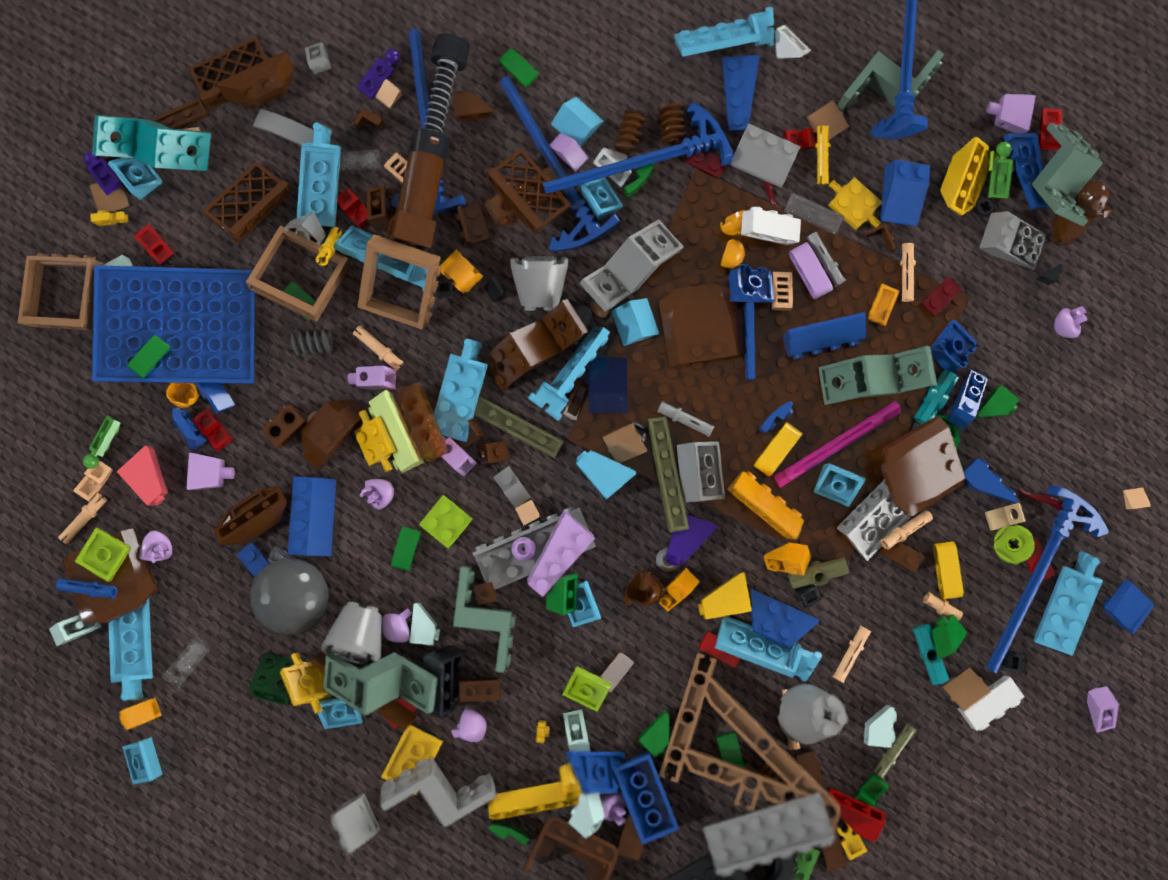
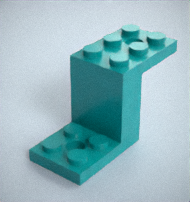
(151, 143)

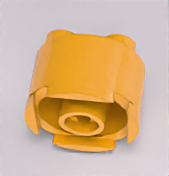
(461, 271)

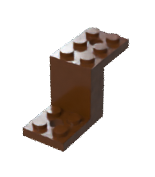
(534, 345)

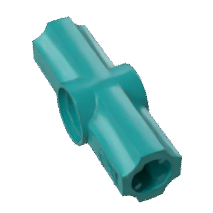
(936, 397)
(934, 666)

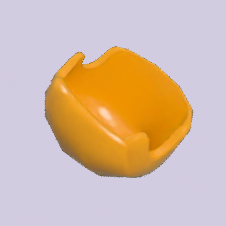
(733, 224)
(733, 254)
(182, 394)

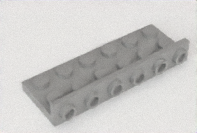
(872, 522)
(498, 562)
(769, 834)

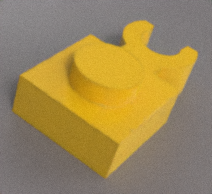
(104, 217)
(542, 731)
(851, 843)

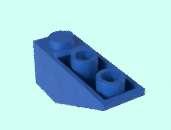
(968, 400)
(981, 479)

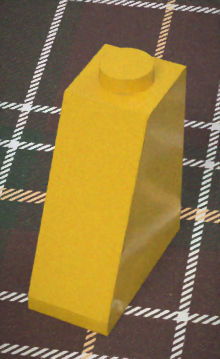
(726, 599)

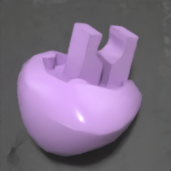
(1068, 322)
(379, 492)
(155, 547)
(395, 626)
(471, 726)
(613, 807)

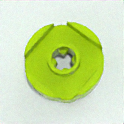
(1012, 533)

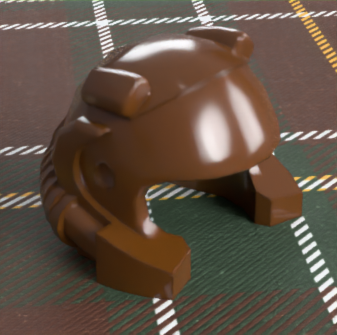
(1093, 199)
(643, 589)

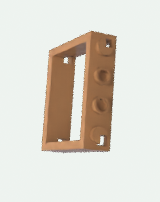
(407, 254)
(32, 288)
(282, 298)

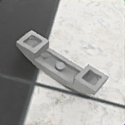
(283, 127)

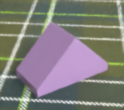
(569, 151)

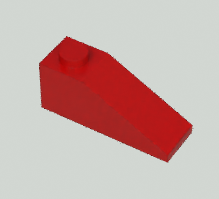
(859, 816)

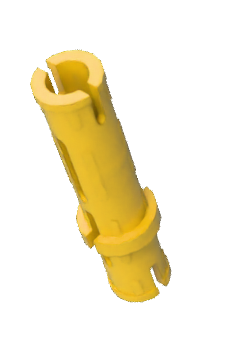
(822, 154)
(327, 249)

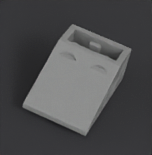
(1012, 240)
(355, 823)

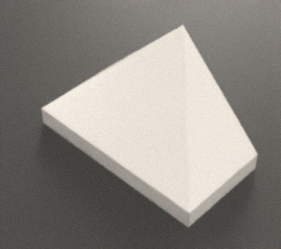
(788, 44)
(609, 156)

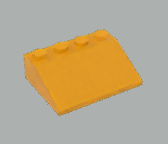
(766, 506)

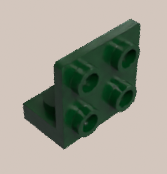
(268, 682)

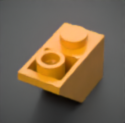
(789, 558)
(678, 589)
(140, 714)

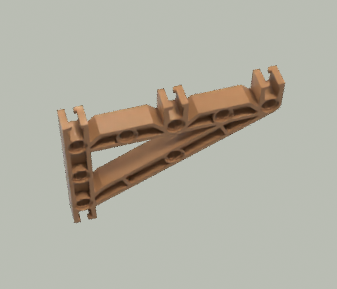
(698, 762)

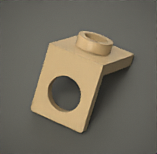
(1002, 516)

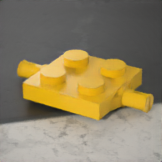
(855, 203)
(375, 441)
(304, 683)

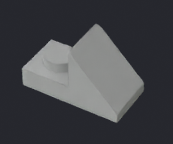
(317, 58)
(512, 487)

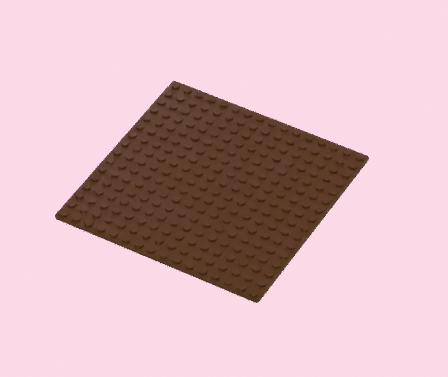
(737, 407)

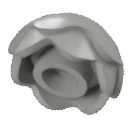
(663, 564)

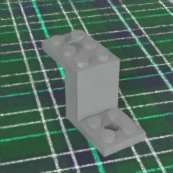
(631, 265)
(437, 791)

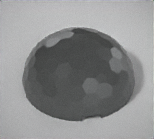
(289, 596)

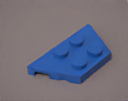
(778, 621)
(596, 770)

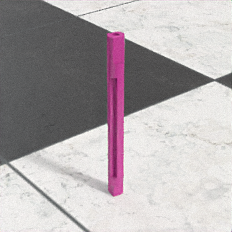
(837, 444)

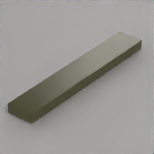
(518, 427)
(667, 474)

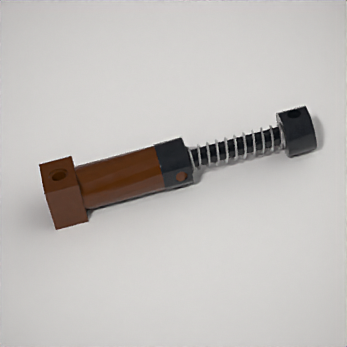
(428, 152)

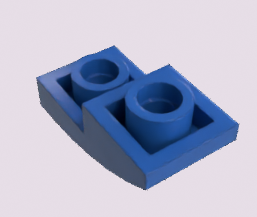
(216, 396)
(780, 413)

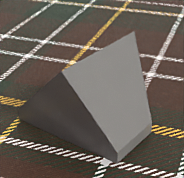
(307, 226)

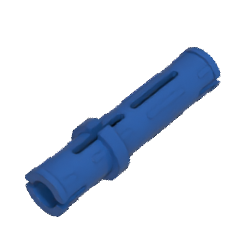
(93, 589)

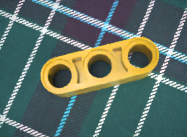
(777, 449)
(948, 570)

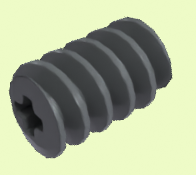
(311, 343)

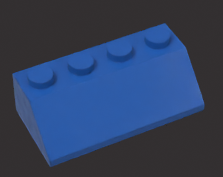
(825, 335)
(312, 516)
(645, 797)

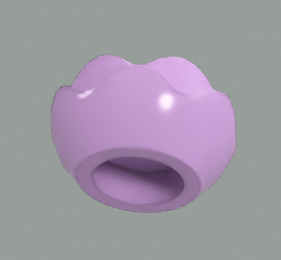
(529, 548)

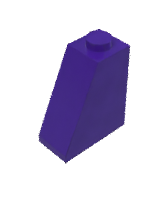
(687, 542)

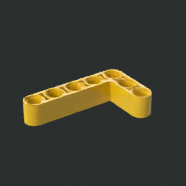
(537, 798)

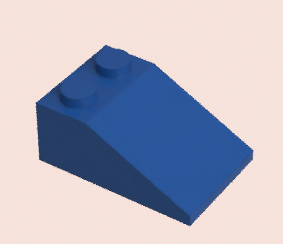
(904, 192)

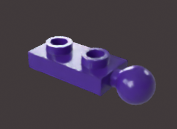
(378, 74)
(102, 173)

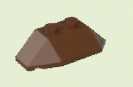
(259, 83)
(329, 430)
(251, 517)

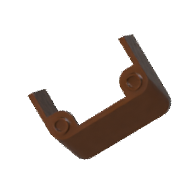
(593, 850)

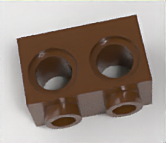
(288, 430)
(480, 689)

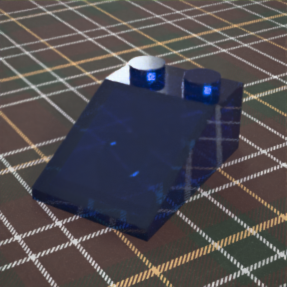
(608, 386)

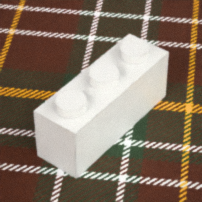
(770, 226)
(1003, 696)

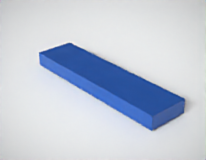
(749, 337)

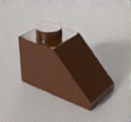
(470, 107)
(379, 208)
(1066, 231)
(902, 556)
(629, 840)

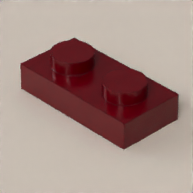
(706, 163)
(941, 296)

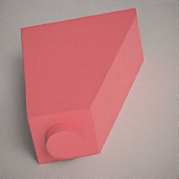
(145, 476)

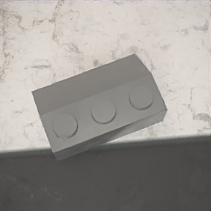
(765, 155)
(700, 471)

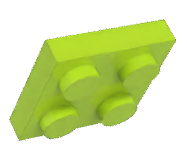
(446, 521)
(103, 554)
(587, 688)

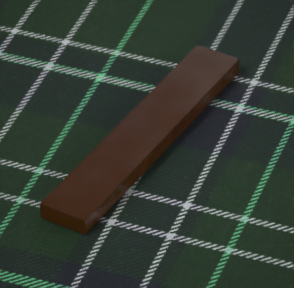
(177, 117)
(392, 711)
(832, 853)

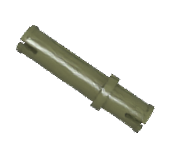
(893, 753)

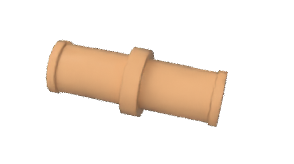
(942, 606)

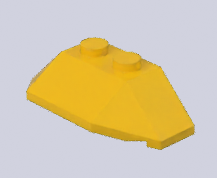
(966, 176)

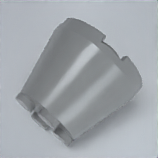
(539, 280)
(355, 635)
(810, 714)

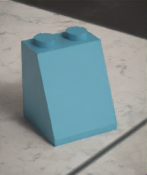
(603, 472)

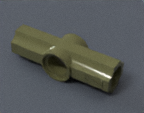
(826, 571)

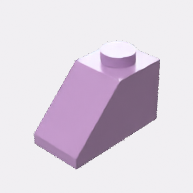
(1102, 708)

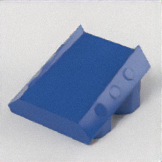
(750, 284)
(953, 347)
(183, 422)
(1128, 607)

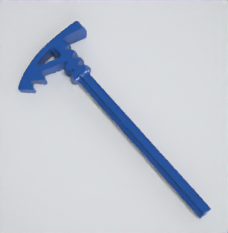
(422, 95)
(903, 121)
(697, 144)
(578, 205)
(1091, 521)

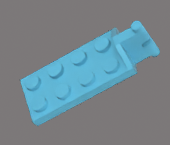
(724, 35)
(319, 177)
(354, 244)
(460, 391)
(555, 393)
(1069, 605)
(739, 640)
(131, 652)

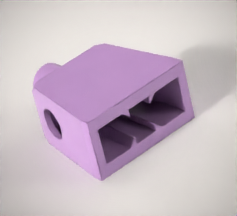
(1013, 112)
(373, 377)
(458, 457)
(207, 472)

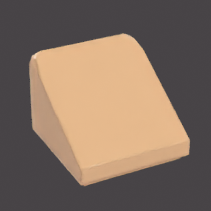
(388, 94)
(1135, 498)
(528, 512)

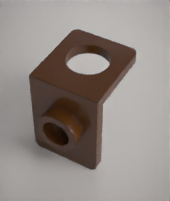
(886, 234)
(474, 434)

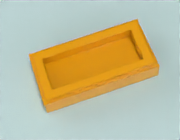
(882, 305)

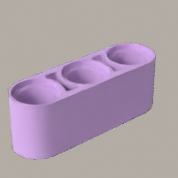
(810, 270)

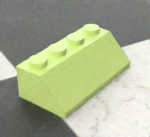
(386, 407)

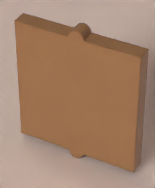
(829, 116)
(113, 202)
(624, 443)
(967, 689)

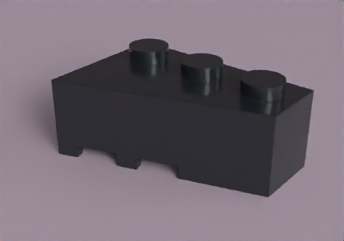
(445, 666)

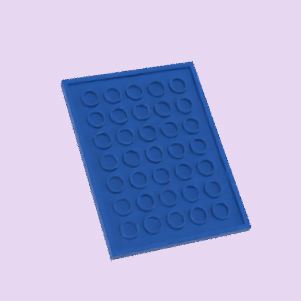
(196, 311)

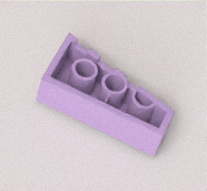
(559, 553)

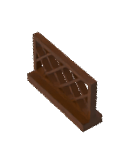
(214, 96)
(513, 198)
(260, 209)

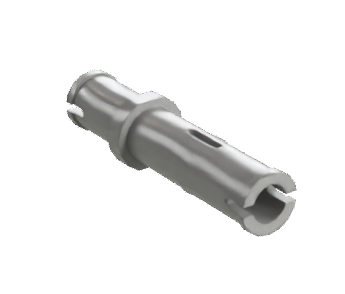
(826, 260)
(685, 418)

